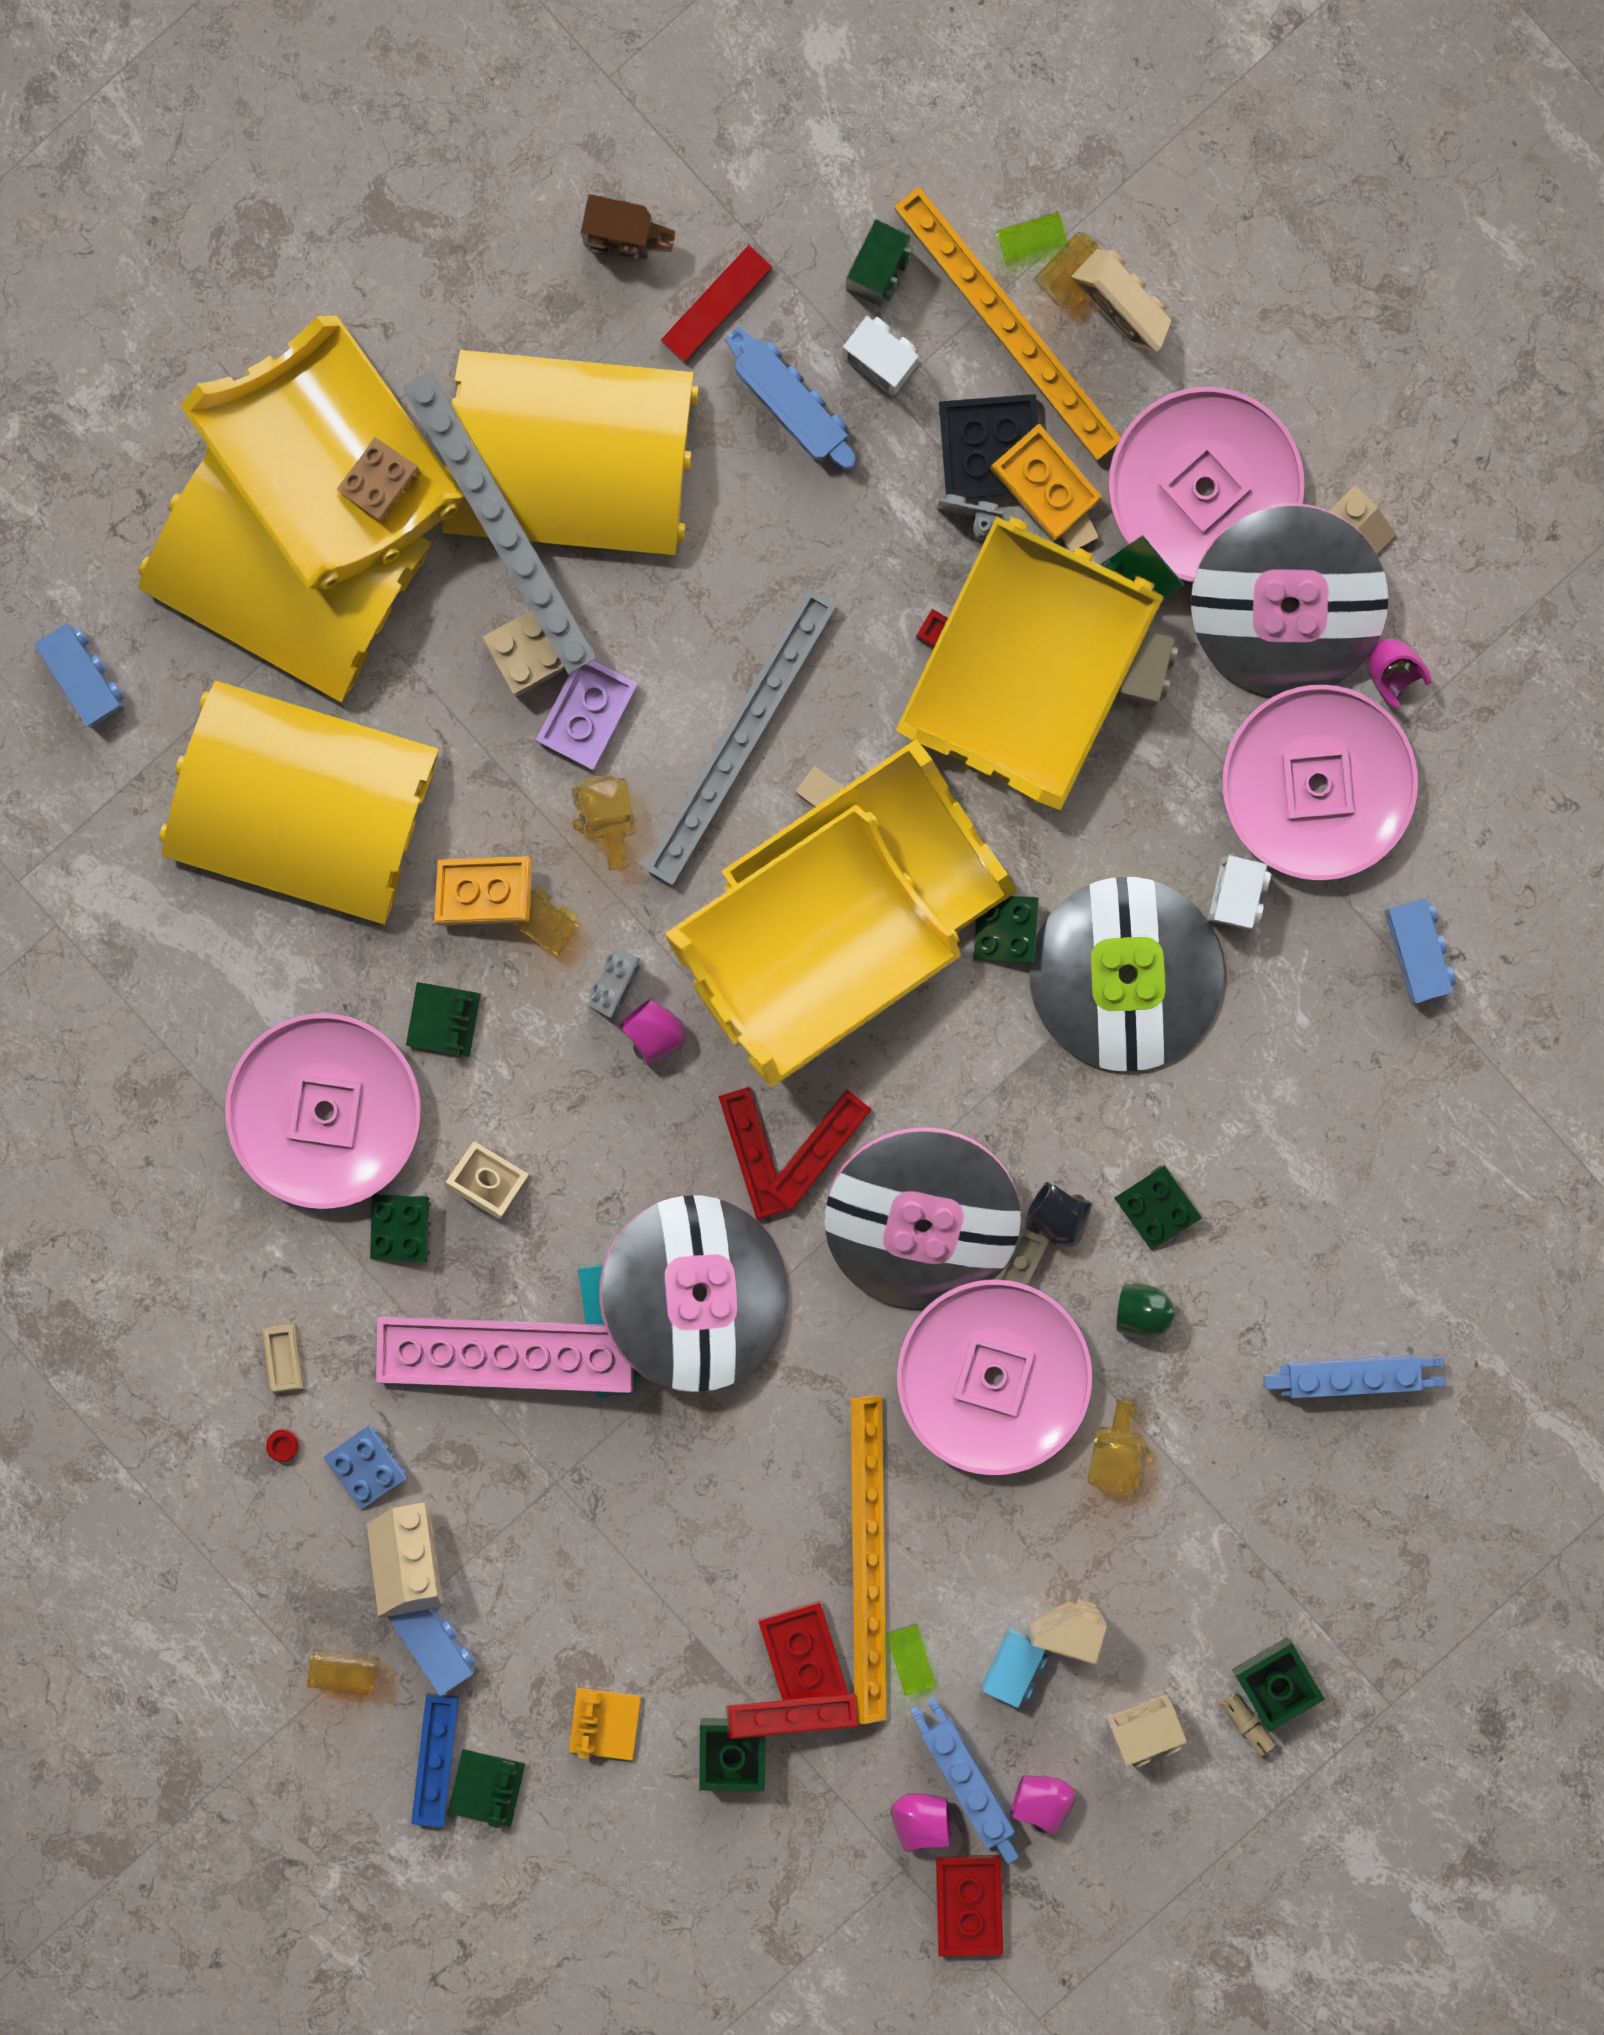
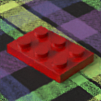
(803, 1653)
(969, 1905)

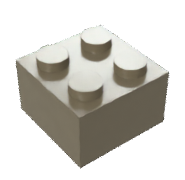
(1146, 678)

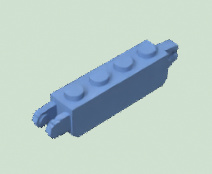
(789, 400)
(1354, 1376)
(967, 1781)

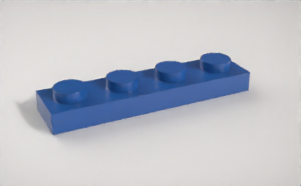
(435, 1760)

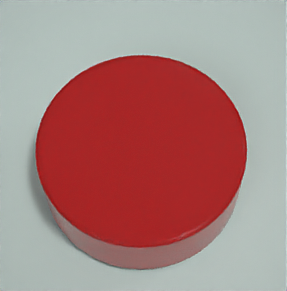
(282, 1445)

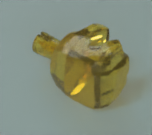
(605, 815)
(1119, 1455)

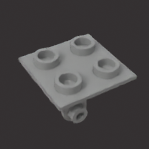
(984, 513)
(607, 993)

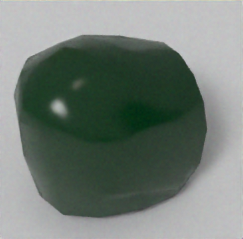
(1144, 1311)

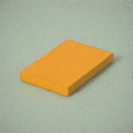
(1046, 482)
(483, 890)

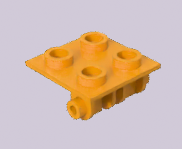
(604, 1724)

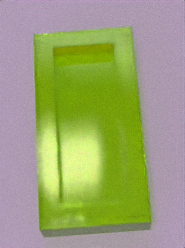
(1031, 237)
(910, 1659)

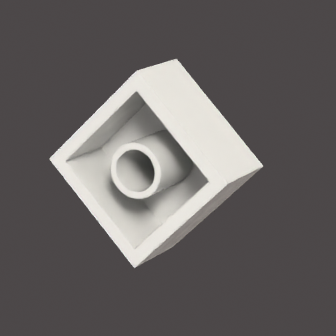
(881, 355)
(1239, 892)

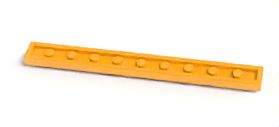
(1007, 323)
(868, 1558)

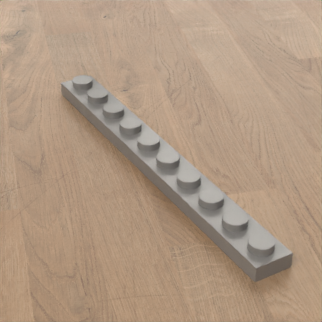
(499, 522)
(740, 737)

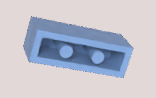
(80, 675)
(1420, 950)
(435, 1648)

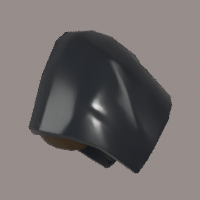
(1059, 1215)

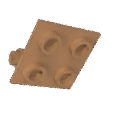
(378, 479)

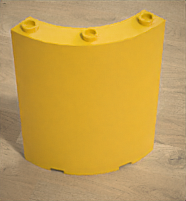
(295, 435)
(579, 448)
(233, 578)
(1029, 661)
(297, 801)
(921, 830)
(812, 946)

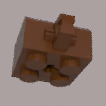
(623, 229)

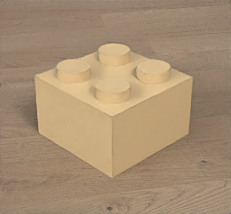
(523, 653)
(1147, 1731)

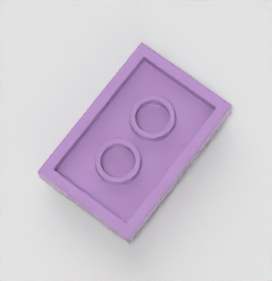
(587, 713)

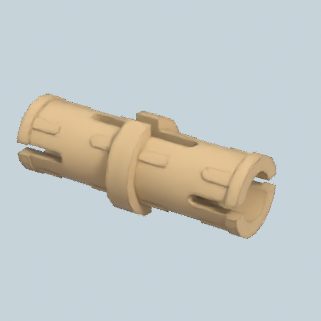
(1247, 1724)

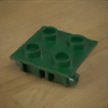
(1143, 561)
(1008, 931)
(443, 1019)
(1158, 1207)
(399, 1228)
(486, 1788)

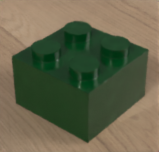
(878, 262)
(1278, 1684)
(727, 1762)

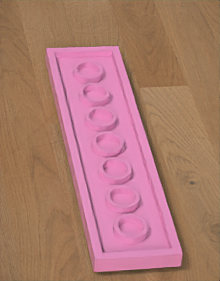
(499, 1354)

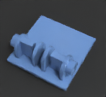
(365, 1467)

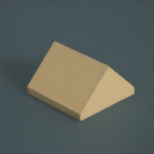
(486, 1180)

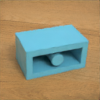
(1014, 1668)

